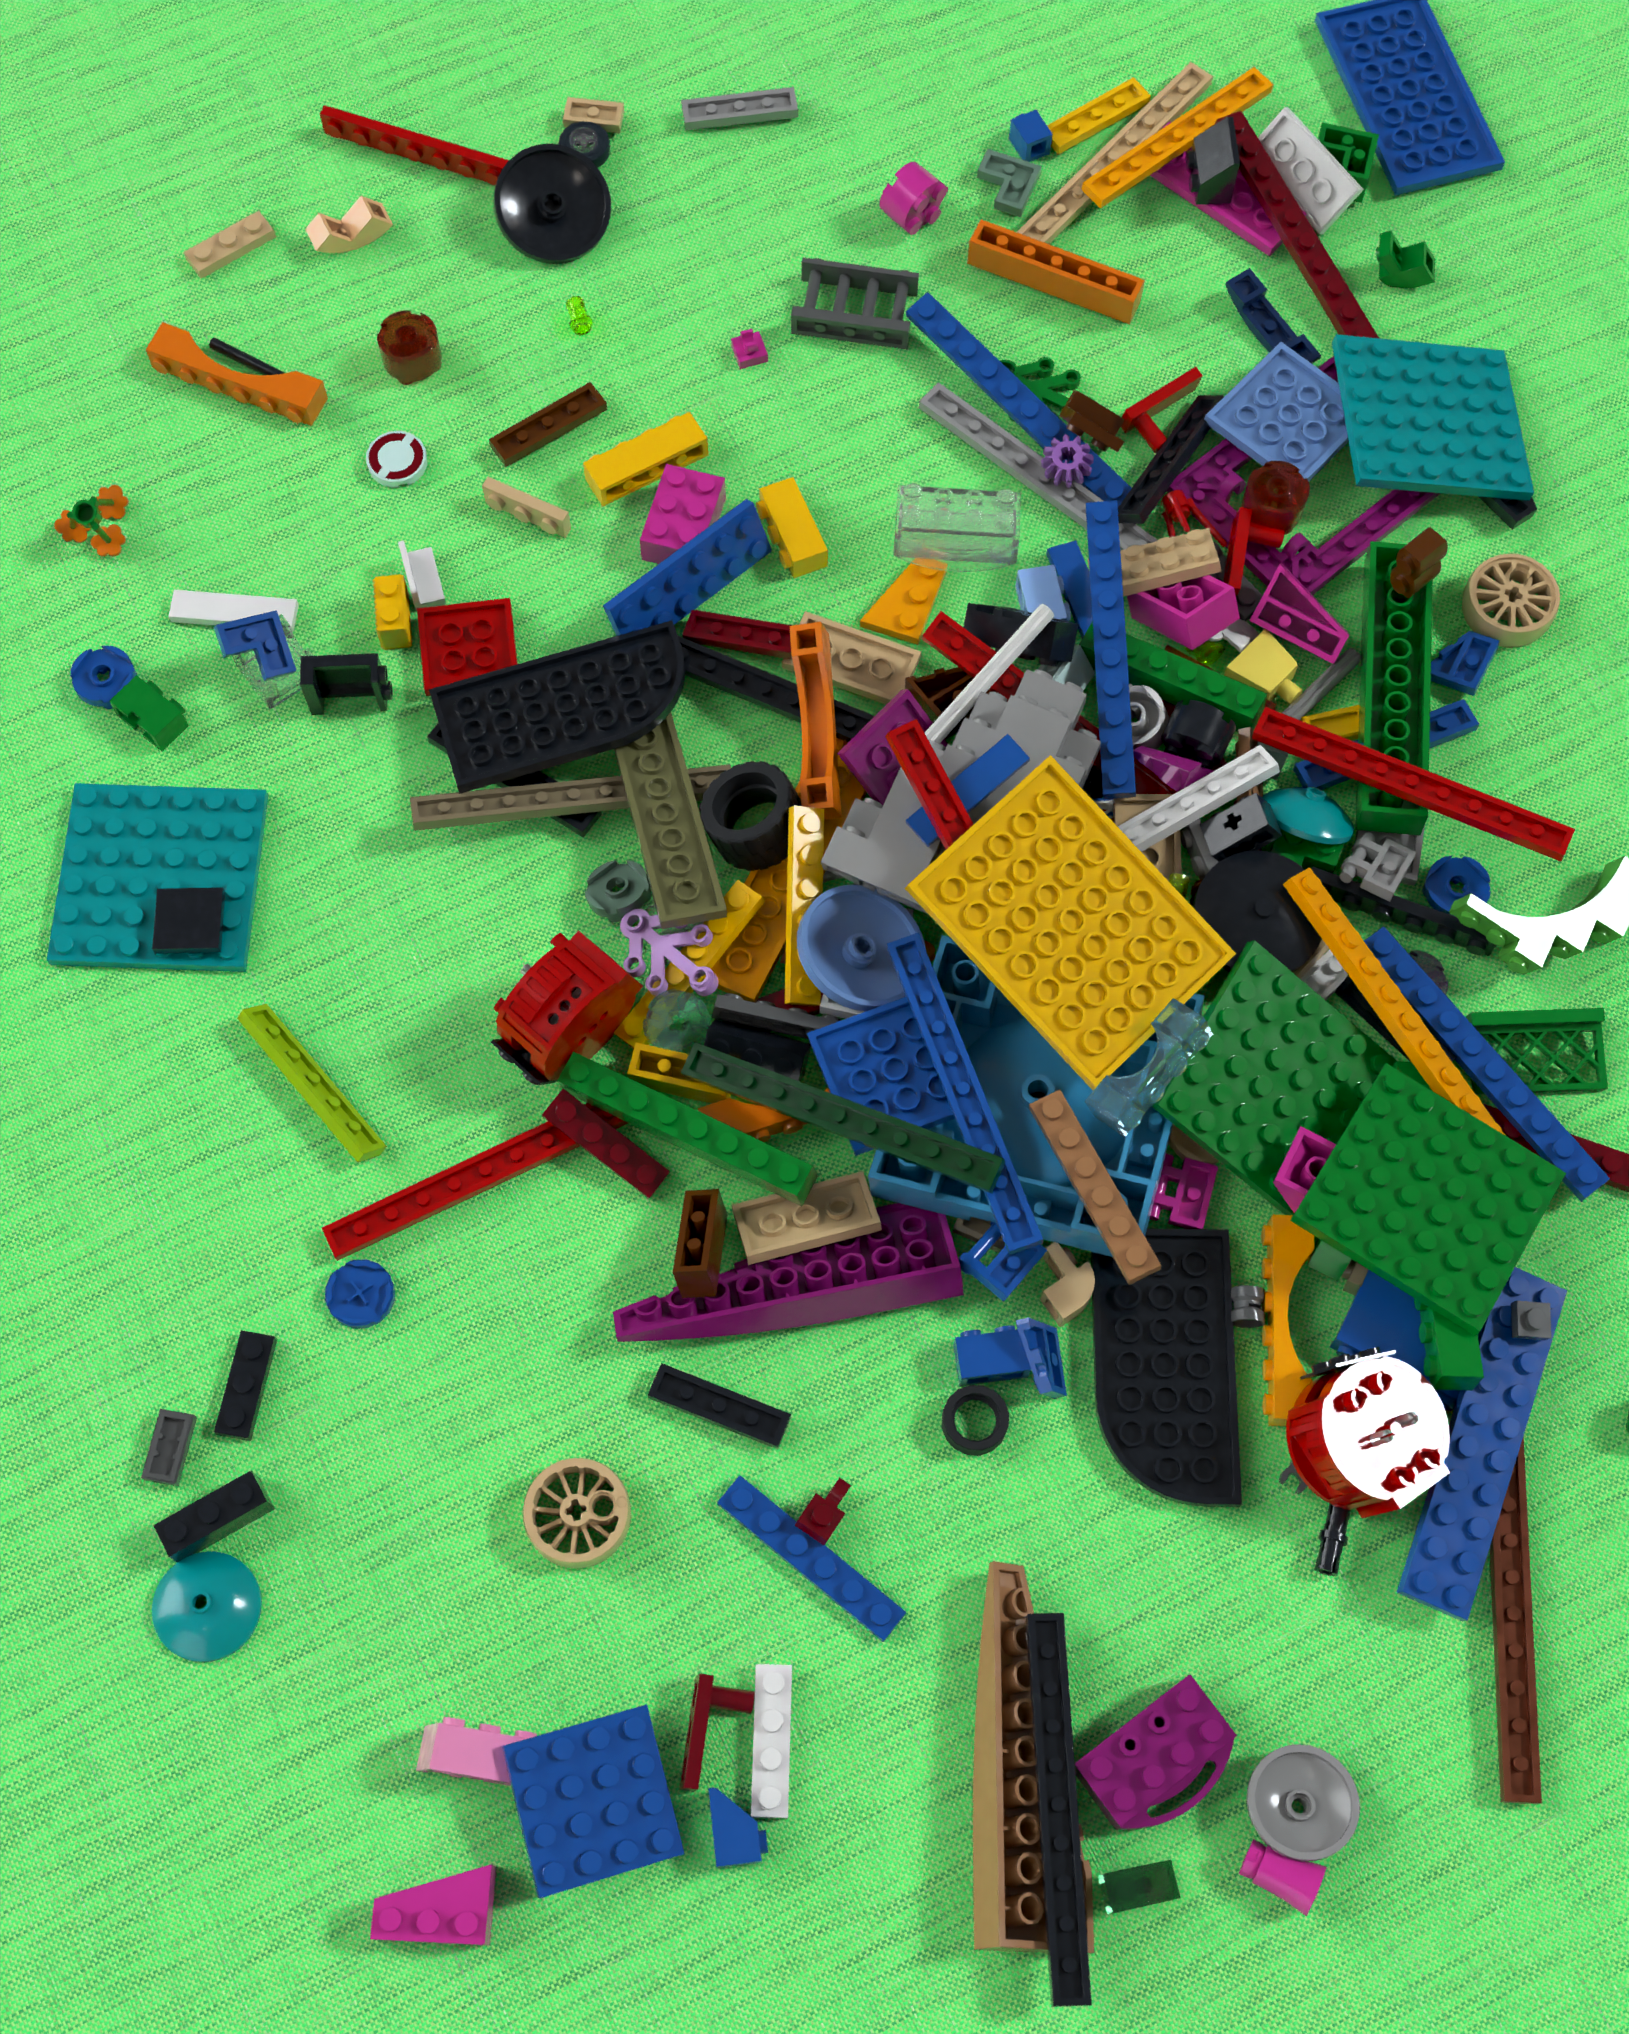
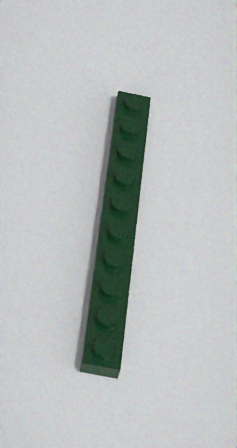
(844, 1118)

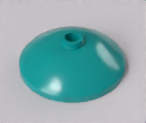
(1310, 815)
(224, 1622)

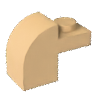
(1073, 1290)

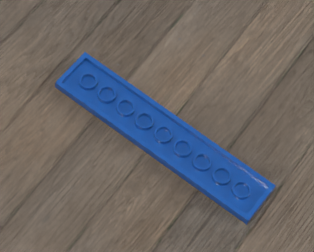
(1482, 1453)

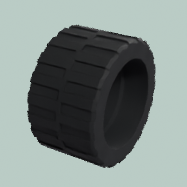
(736, 793)

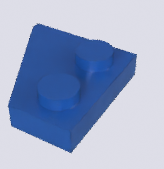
(1464, 663)

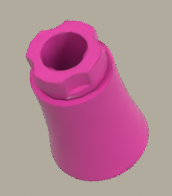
(1284, 1877)

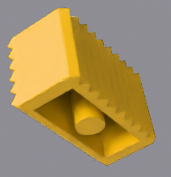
(392, 612)

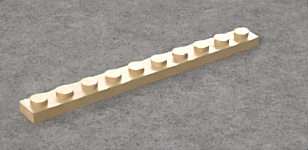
(1164, 107)

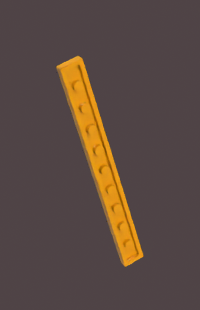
(1384, 995)

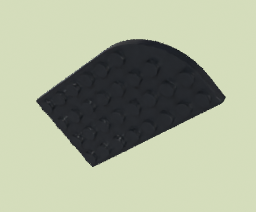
(559, 706)
(1170, 1369)

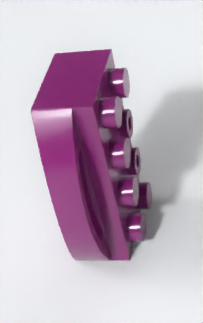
(1157, 1757)

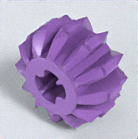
(1067, 450)

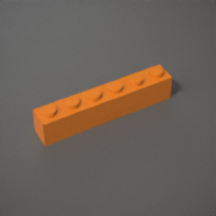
(1055, 271)

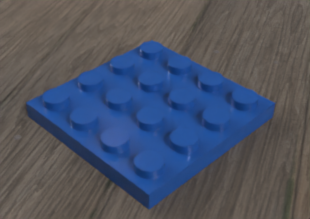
(882, 1065)
(592, 1801)

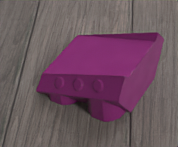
(1171, 769)

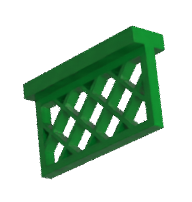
(1543, 1022)

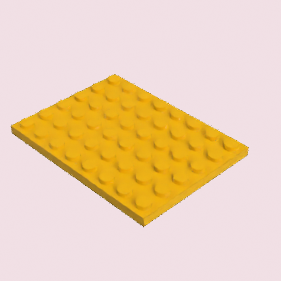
(1070, 921)

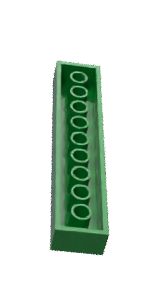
(1393, 688)

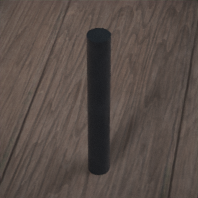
(243, 358)

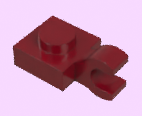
(822, 1514)

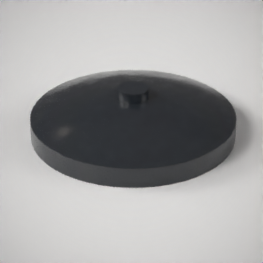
(552, 203)
(1248, 903)

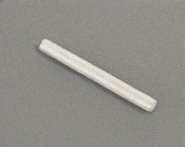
(990, 673)

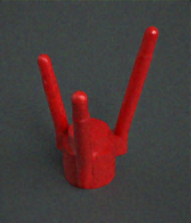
(1178, 509)

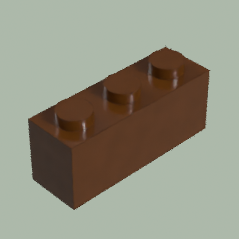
(700, 1243)

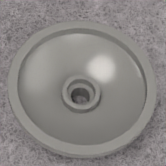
(1322, 1788)

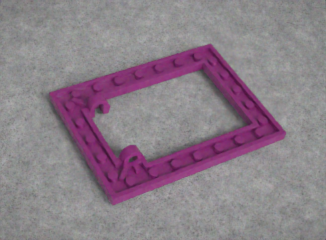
(1214, 479)

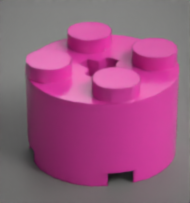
(913, 198)

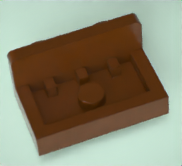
(1094, 419)

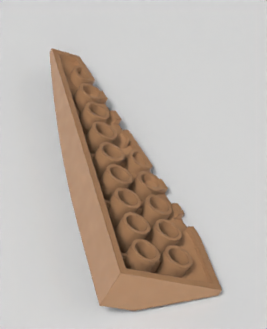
(1005, 1801)

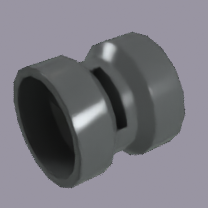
(1247, 1306)

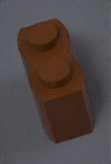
(1418, 562)

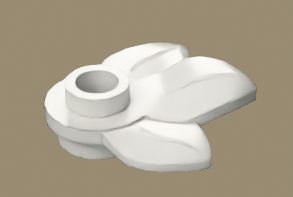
(1238, 634)

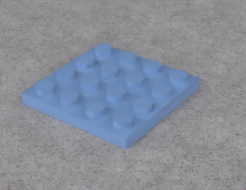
(1284, 413)

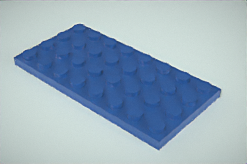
(1409, 93)

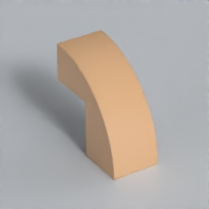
(357, 228)

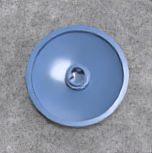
(846, 942)

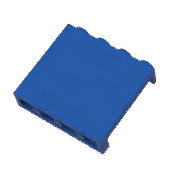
(1388, 1320)

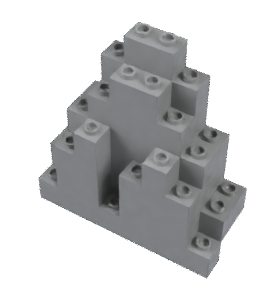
(886, 854)

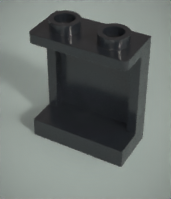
(343, 677)

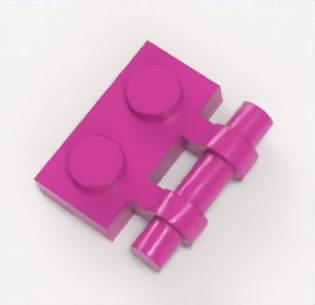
(1191, 1196)

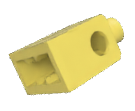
(1266, 668)

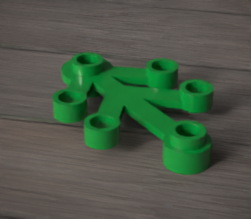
(1043, 387)

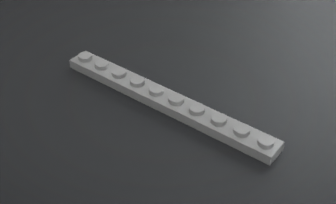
(1017, 459)

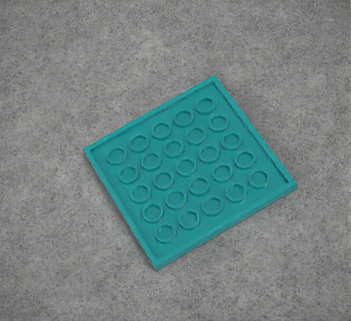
(1431, 418)
(146, 839)

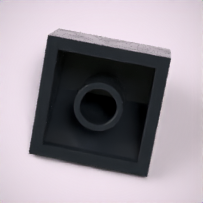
(1214, 163)

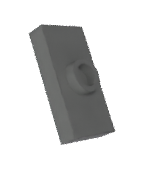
(169, 1447)

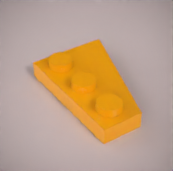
(906, 604)

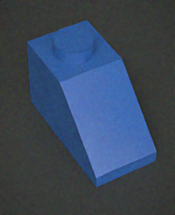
(734, 1833)

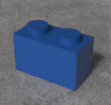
(990, 1356)

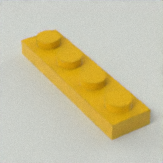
(1098, 115)

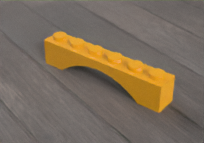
(1287, 1252)

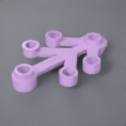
(664, 947)

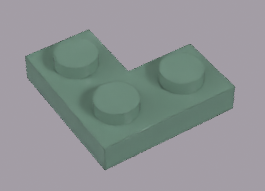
(1015, 178)

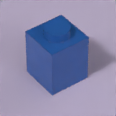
(1030, 136)

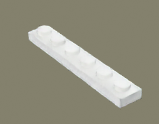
(1200, 798)

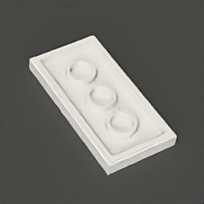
(1309, 170)

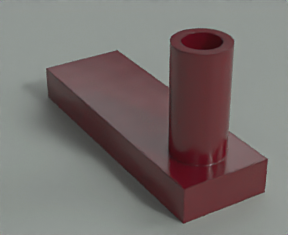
(706, 1697)

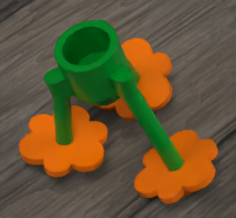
(88, 515)

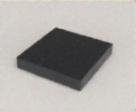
(188, 920)

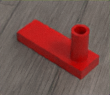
(1140, 414)
(1241, 532)

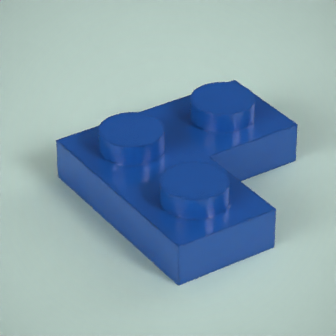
(263, 636)

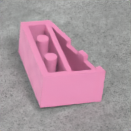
(467, 1751)

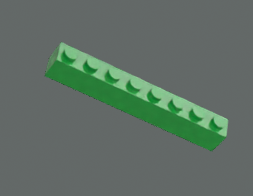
(688, 1129)

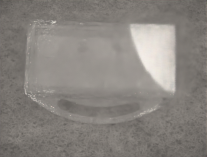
(957, 528)

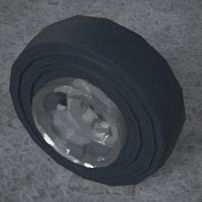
(587, 139)

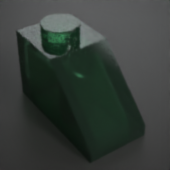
(1139, 1886)

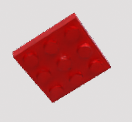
(465, 640)

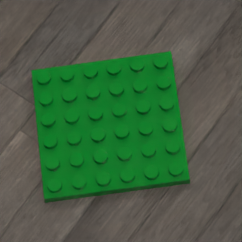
(1269, 1067)
(1429, 1198)

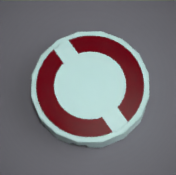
(396, 459)

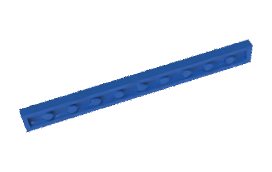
(1007, 390)
(1110, 650)
(1488, 1068)
(963, 1088)

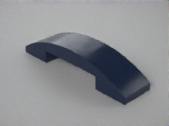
(1262, 318)

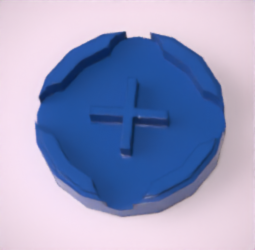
(360, 1294)

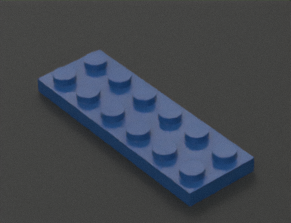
(692, 572)

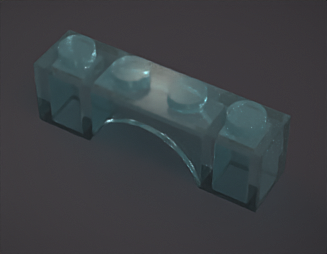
(1124, 1100)

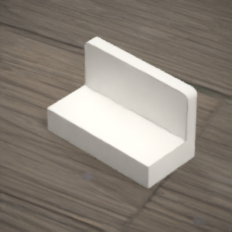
(422, 577)

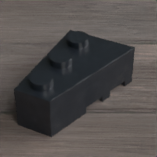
(997, 624)

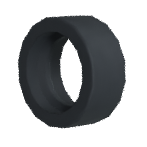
(983, 1394)

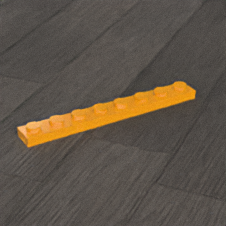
(1175, 138)

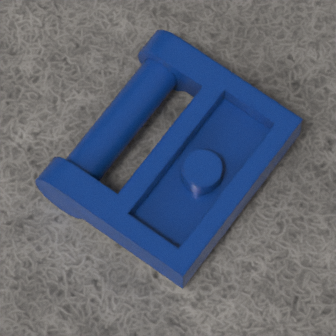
(1005, 1270)

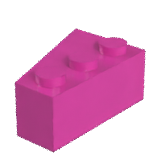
(1299, 617)
(440, 1911)

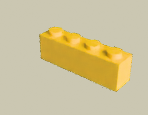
(643, 458)

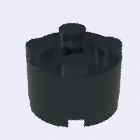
(1198, 733)

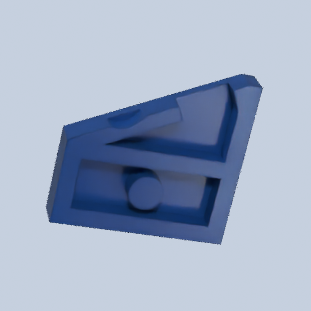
(1044, 1356)

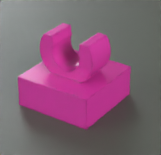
(749, 349)

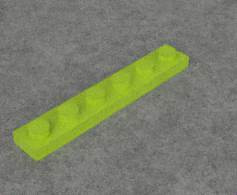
(311, 1082)

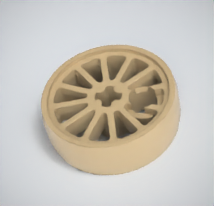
(1511, 599)
(620, 1513)

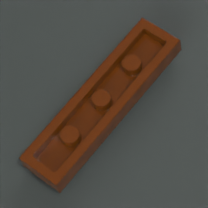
(548, 424)

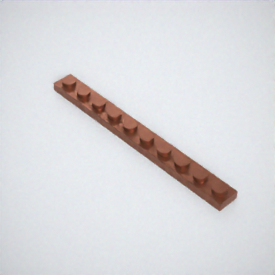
(1515, 1646)

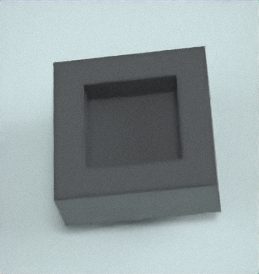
(1531, 1320)

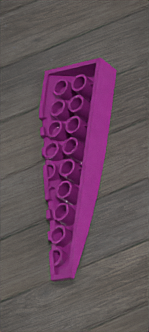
(856, 1277)

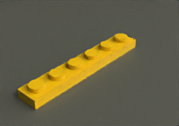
(803, 887)
(741, 906)

